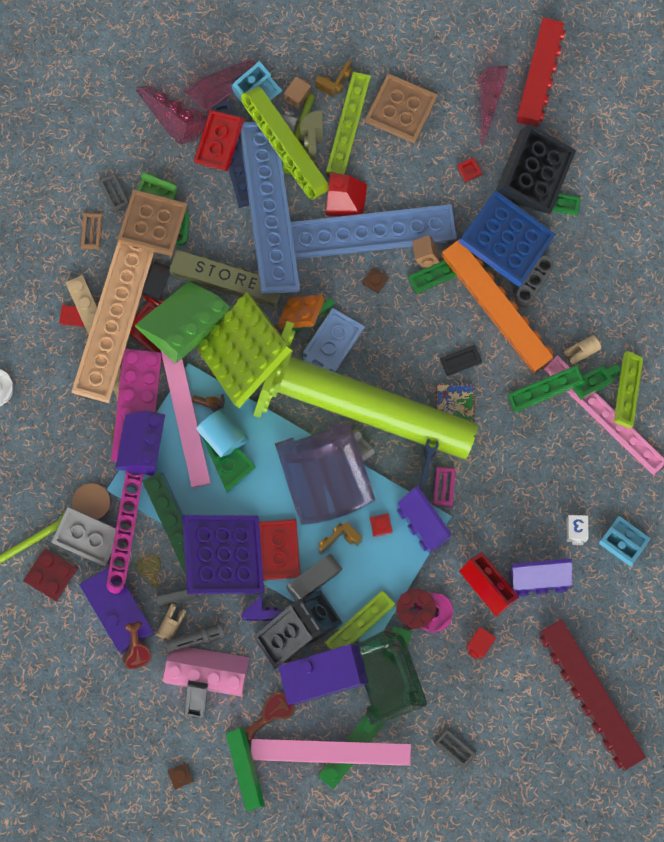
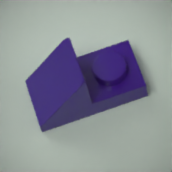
(255, 612)

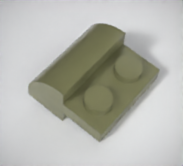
(311, 132)

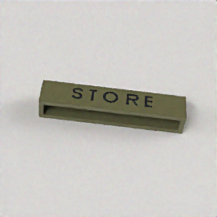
(220, 277)

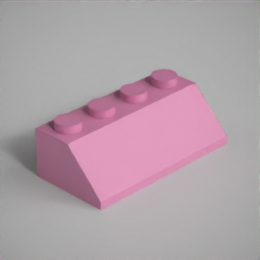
(219, 670)

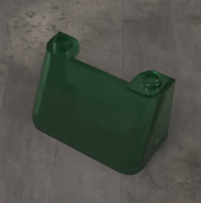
(391, 678)

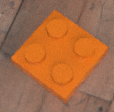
(301, 311)

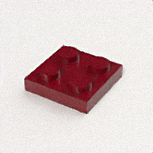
(50, 575)

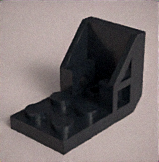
(297, 627)

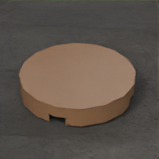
(92, 500)

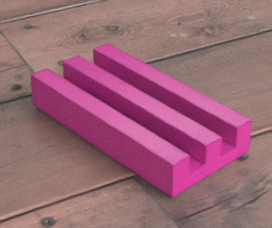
(443, 502)

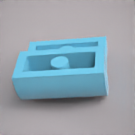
(254, 77)
(222, 433)
(624, 541)

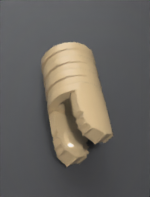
(583, 349)
(169, 626)

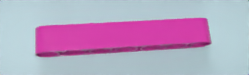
(123, 535)

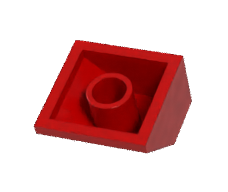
(345, 196)

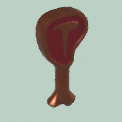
(138, 652)
(274, 708)

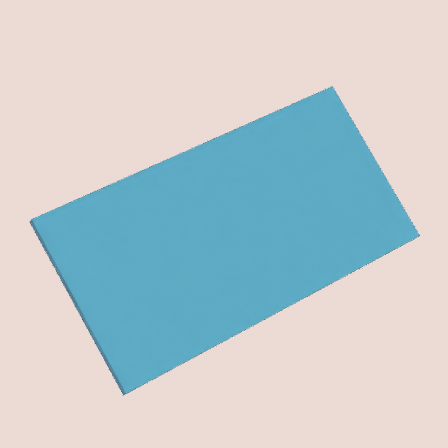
(372, 566)

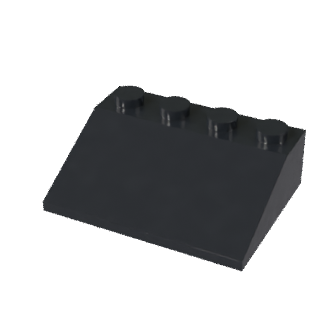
(535, 170)

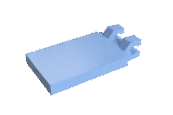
(333, 341)

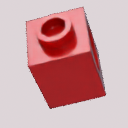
(480, 644)

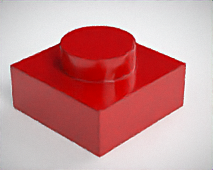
(469, 170)
(380, 525)

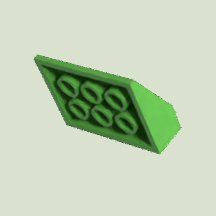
(183, 320)

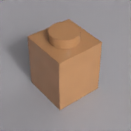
(297, 92)
(426, 251)

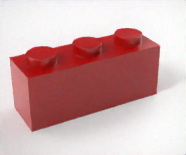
(488, 584)

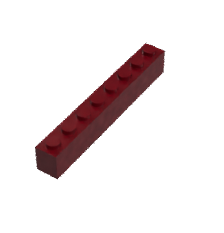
(592, 695)

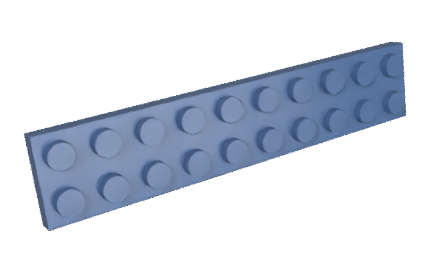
(269, 213)
(372, 231)

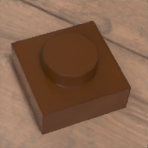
(375, 280)
(180, 776)

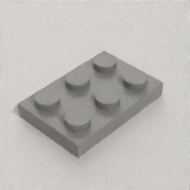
(85, 536)

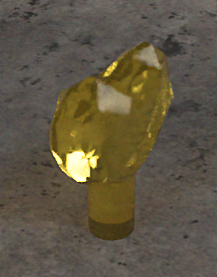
(149, 569)

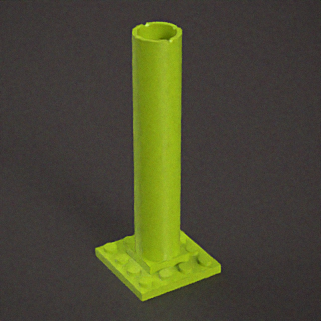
(366, 404)

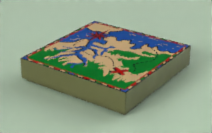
(456, 400)

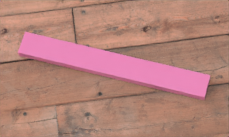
(604, 415)
(186, 422)
(331, 752)

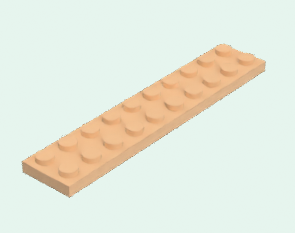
(112, 322)

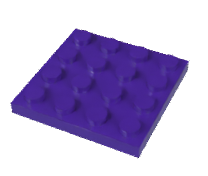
(222, 554)

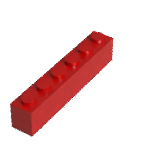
(539, 74)

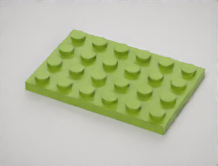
(243, 349)

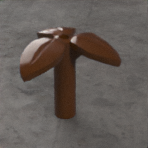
(210, 402)

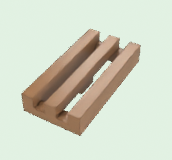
(90, 246)

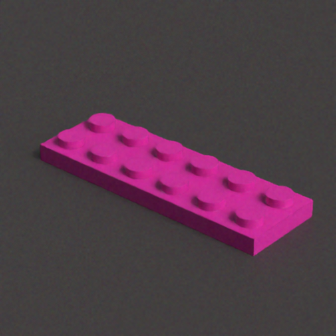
(137, 388)

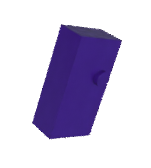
(115, 610)
(323, 674)

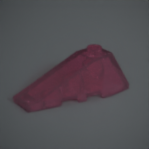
(216, 86)
(489, 94)
(176, 120)

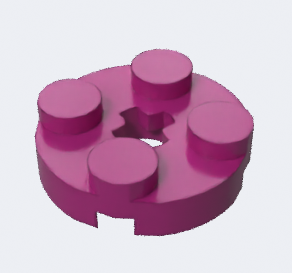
(444, 613)

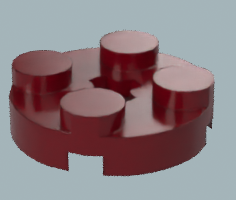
(424, 616)

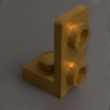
(326, 84)
(351, 537)

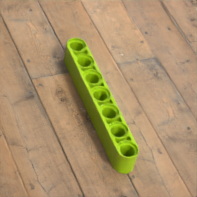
(284, 142)

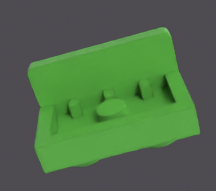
(155, 186)

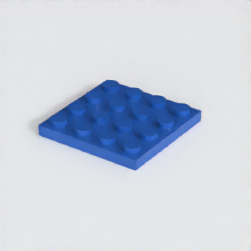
(507, 238)

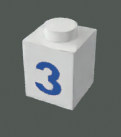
(577, 529)

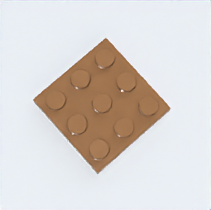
(401, 108)
(152, 222)

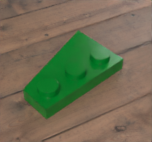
(232, 467)

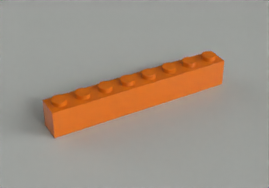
(498, 307)

